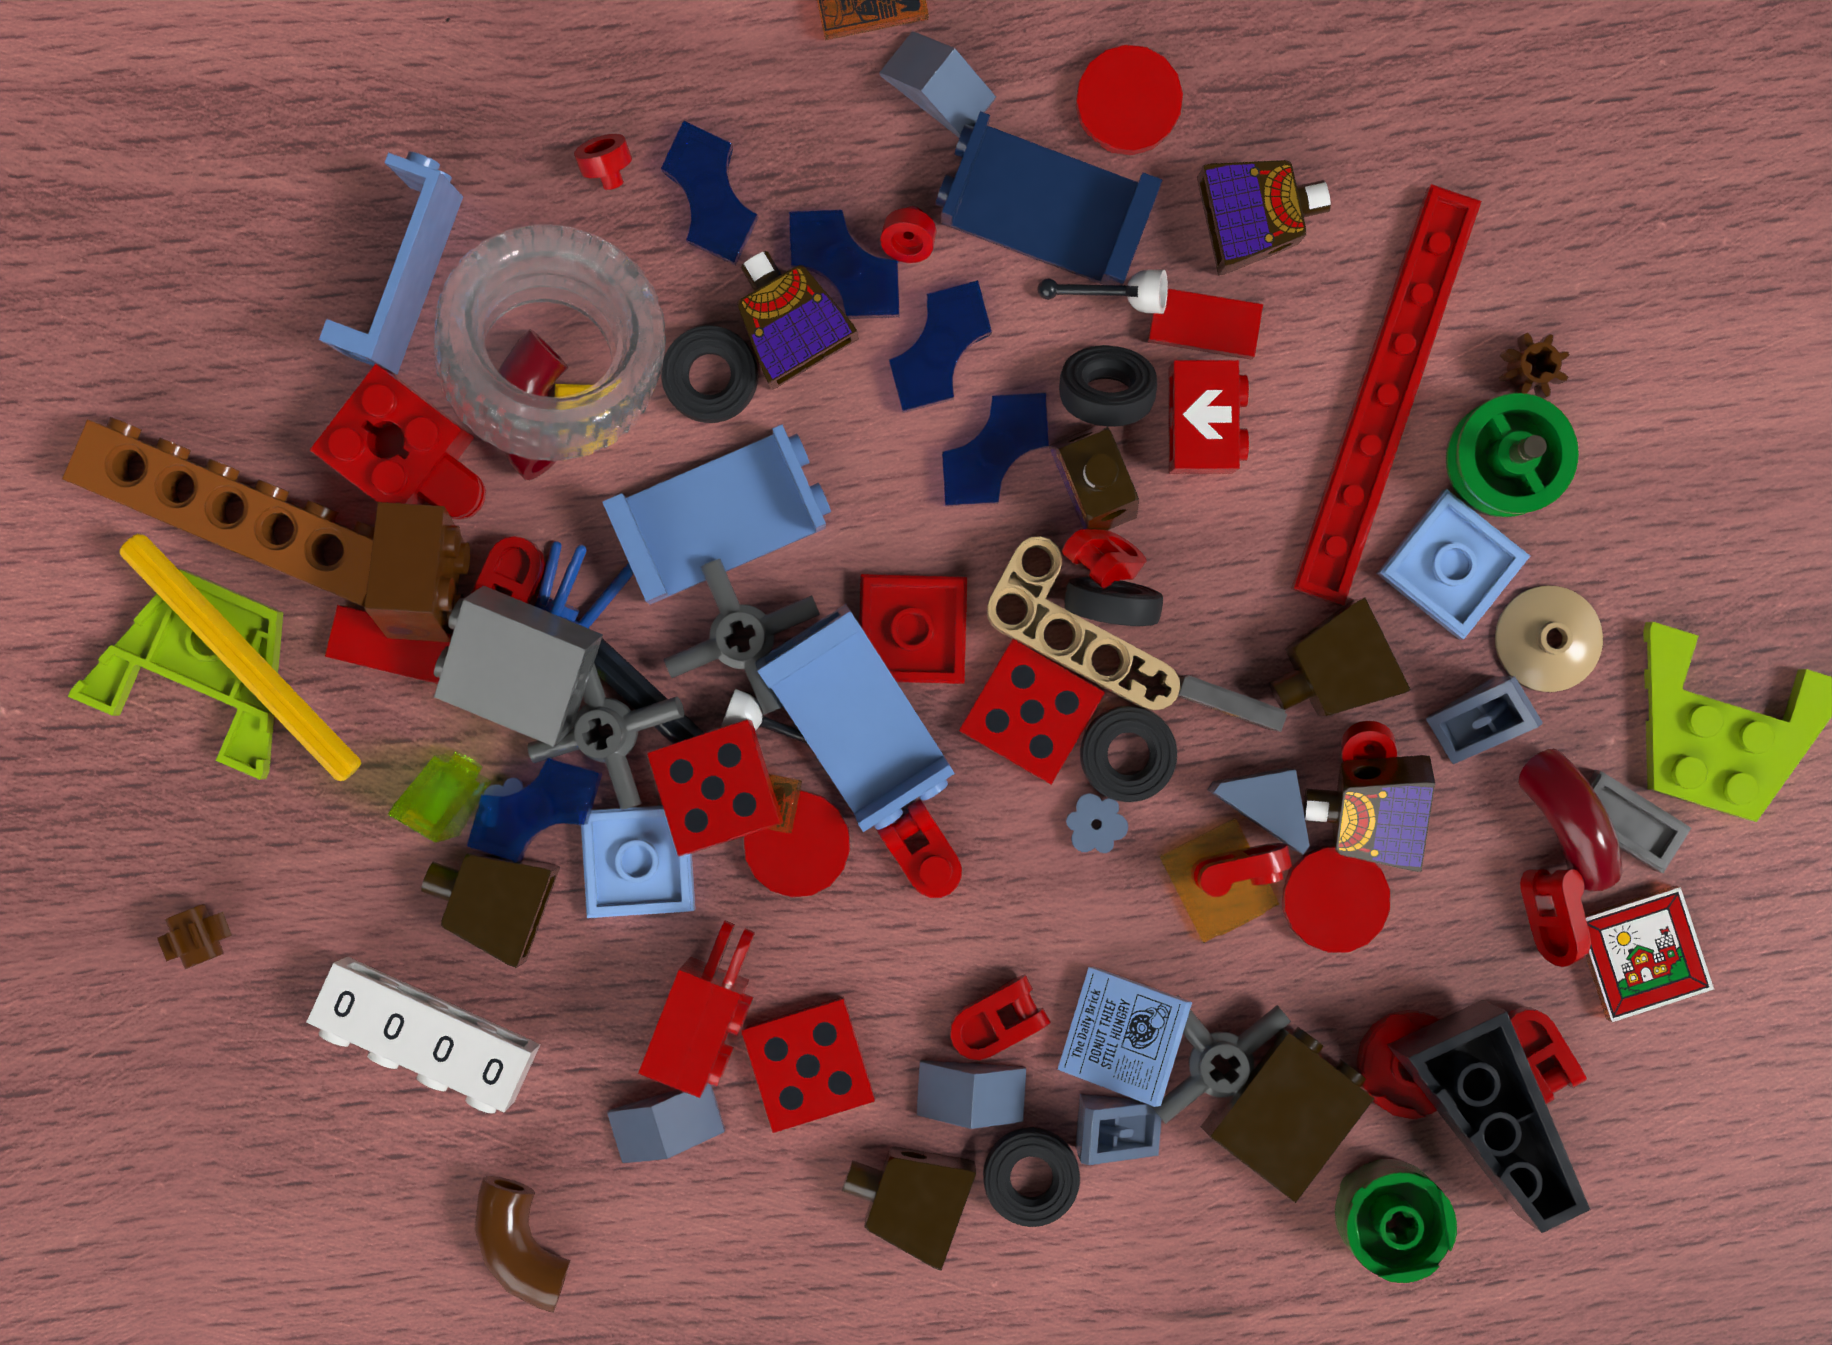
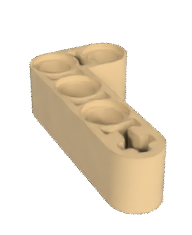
(1085, 634)

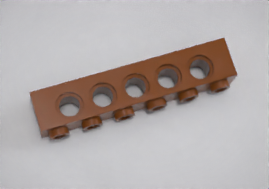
(102, 467)

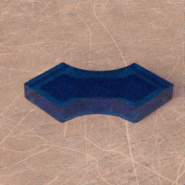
(701, 168)
(825, 247)
(953, 324)
(1013, 429)
(513, 821)

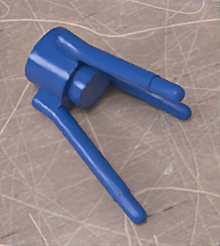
(558, 604)

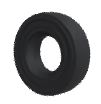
(705, 341)
(1102, 407)
(1117, 604)
(1161, 754)
(1031, 1210)

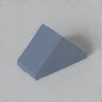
(938, 81)
(1484, 718)
(1269, 801)
(971, 1093)
(665, 1125)
(1115, 1129)

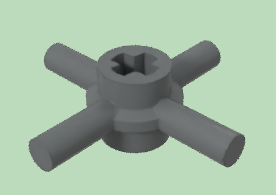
(723, 628)
(609, 748)
(1206, 1047)

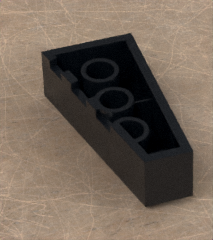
(1491, 1101)

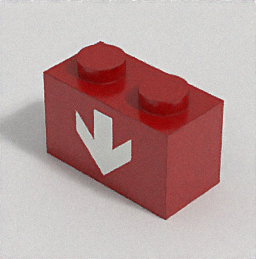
(1206, 417)

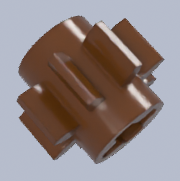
(1548, 362)
(194, 936)

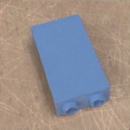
(411, 271)
(718, 511)
(856, 719)

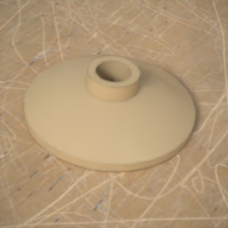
(1523, 642)

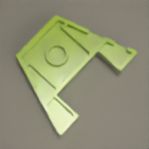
(171, 649)
(1719, 750)

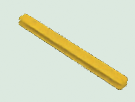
(240, 657)

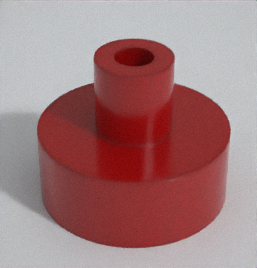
(604, 159)
(908, 235)
(1368, 741)

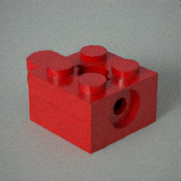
(401, 448)
(698, 1016)

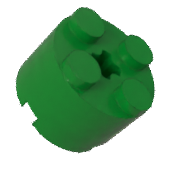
(1420, 1235)

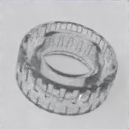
(564, 269)

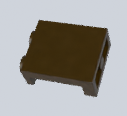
(1290, 1113)

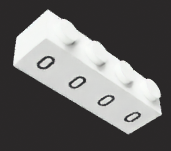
(423, 1035)

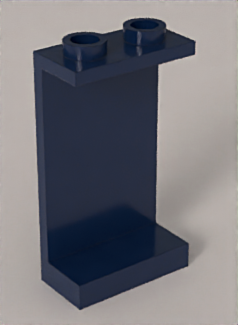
(1046, 204)

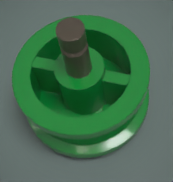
(1512, 455)

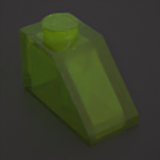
(441, 797)

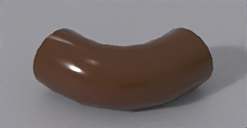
(509, 1246)

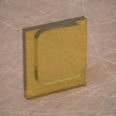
(1216, 914)

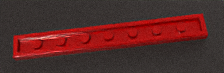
(1386, 395)

